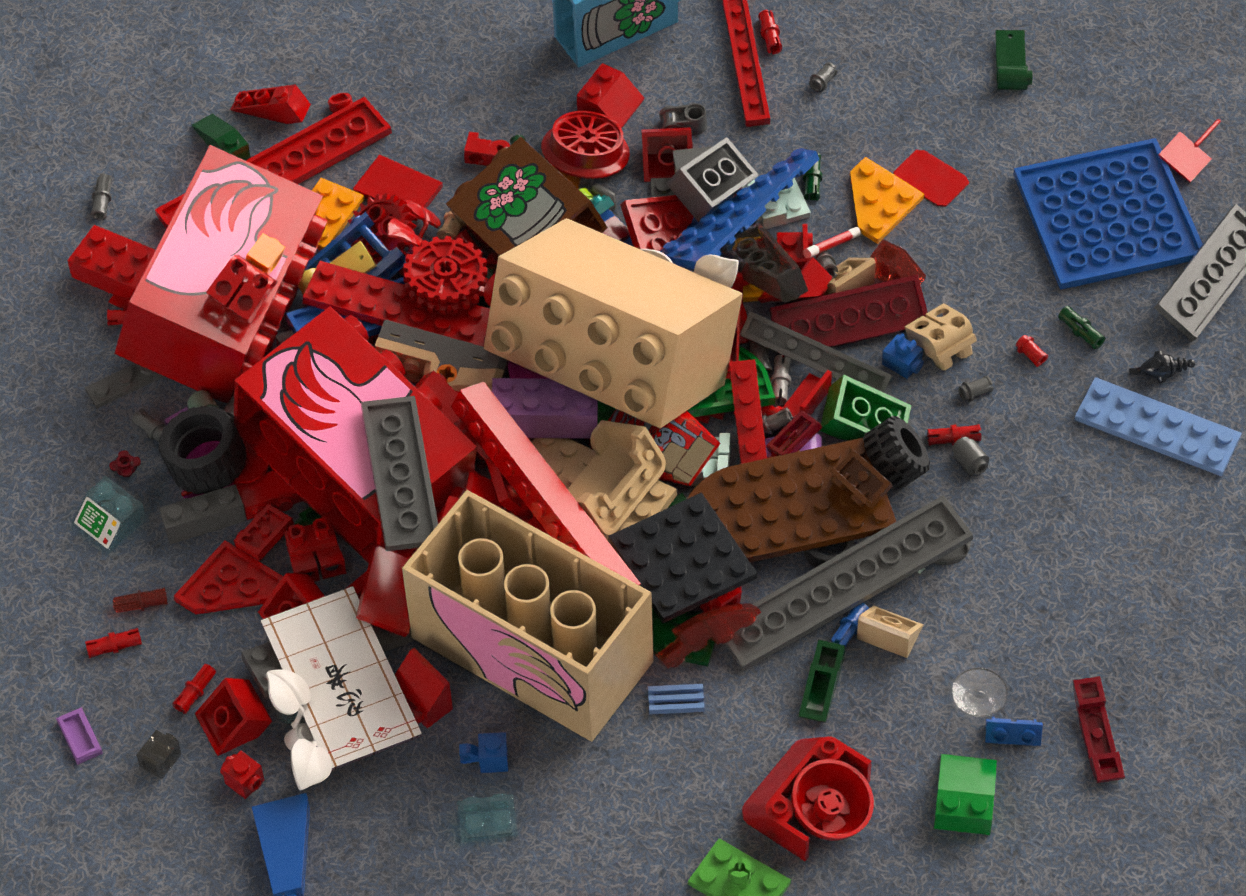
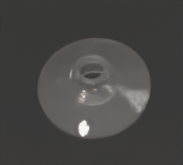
(981, 682)

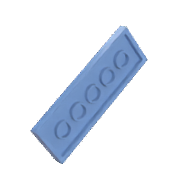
(1158, 426)

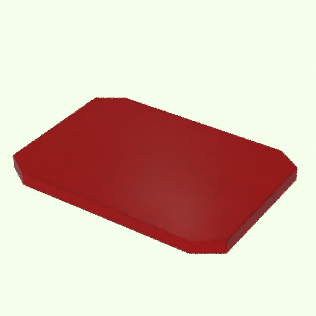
(932, 177)

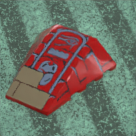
(683, 443)

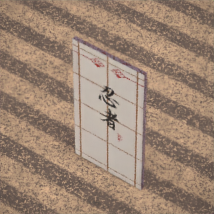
(353, 691)

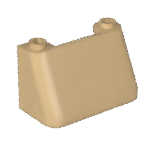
(618, 474)

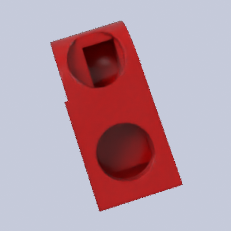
(481, 151)

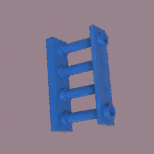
(390, 262)

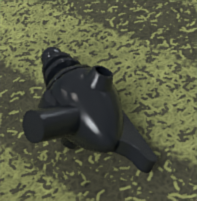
(1163, 366)

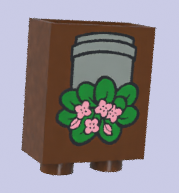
(518, 200)

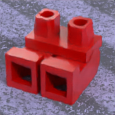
(246, 280)
(312, 541)

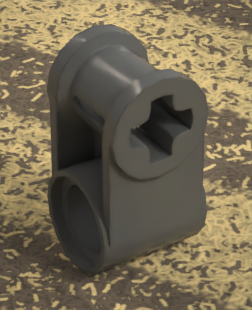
(685, 116)

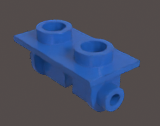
(1008, 732)

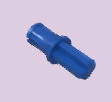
(849, 625)

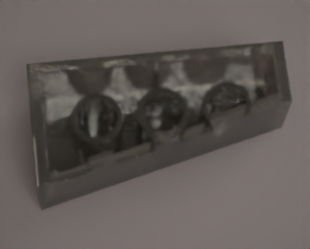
(766, 263)

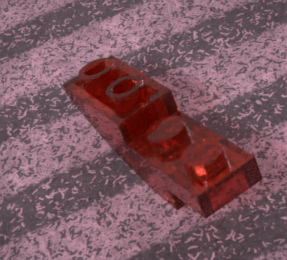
(717, 624)

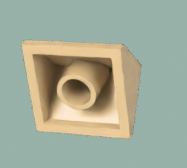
(852, 274)
(888, 631)

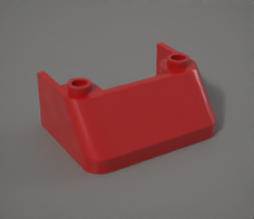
(768, 805)

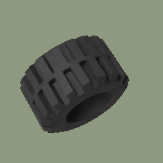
(896, 452)

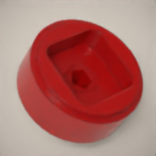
(339, 101)

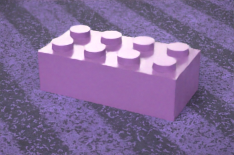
(546, 407)

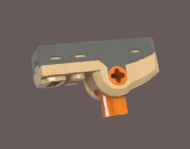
(425, 351)

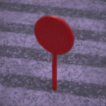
(253, 470)

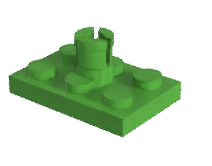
(734, 873)

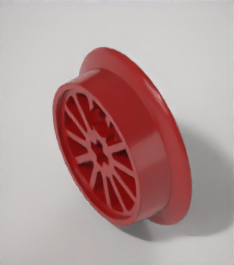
(586, 145)

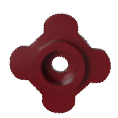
(128, 469)

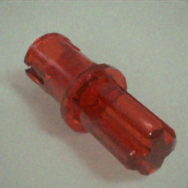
(140, 600)

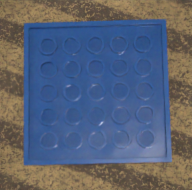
(1108, 213)

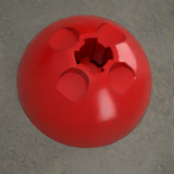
(840, 791)

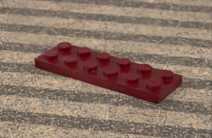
(855, 312)

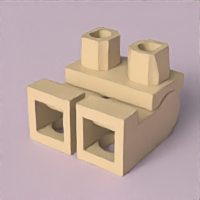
(943, 335)

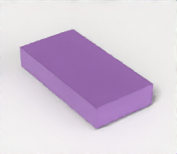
(79, 735)

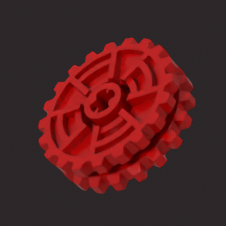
(445, 275)

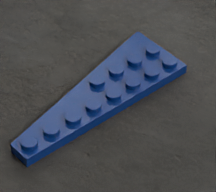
(738, 213)

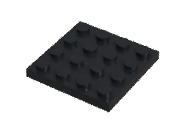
(683, 557)

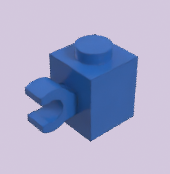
(903, 356)
(491, 753)

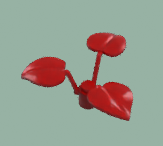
(402, 231)

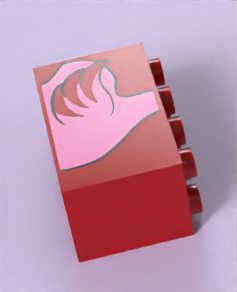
(224, 212)
(307, 423)

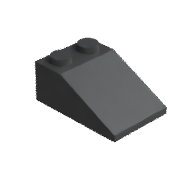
(711, 178)

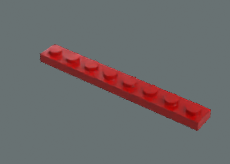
(746, 63)

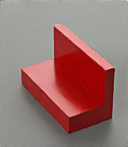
(809, 394)

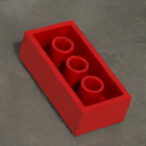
(110, 262)

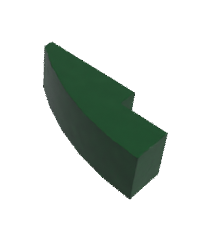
(822, 681)

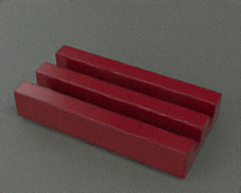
(798, 438)

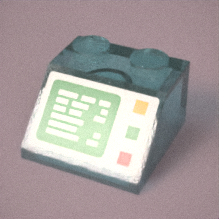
(108, 515)

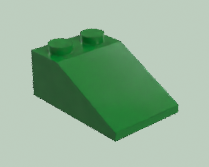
(857, 408)
(965, 794)

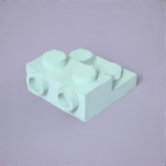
(787, 209)

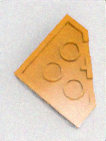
(880, 199)

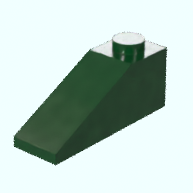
(222, 136)

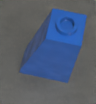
(284, 842)

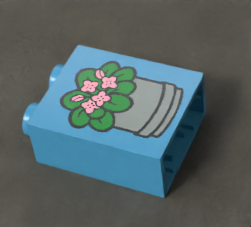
(602, 26)

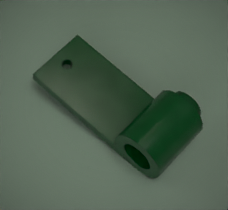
(1011, 60)

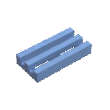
(681, 696)

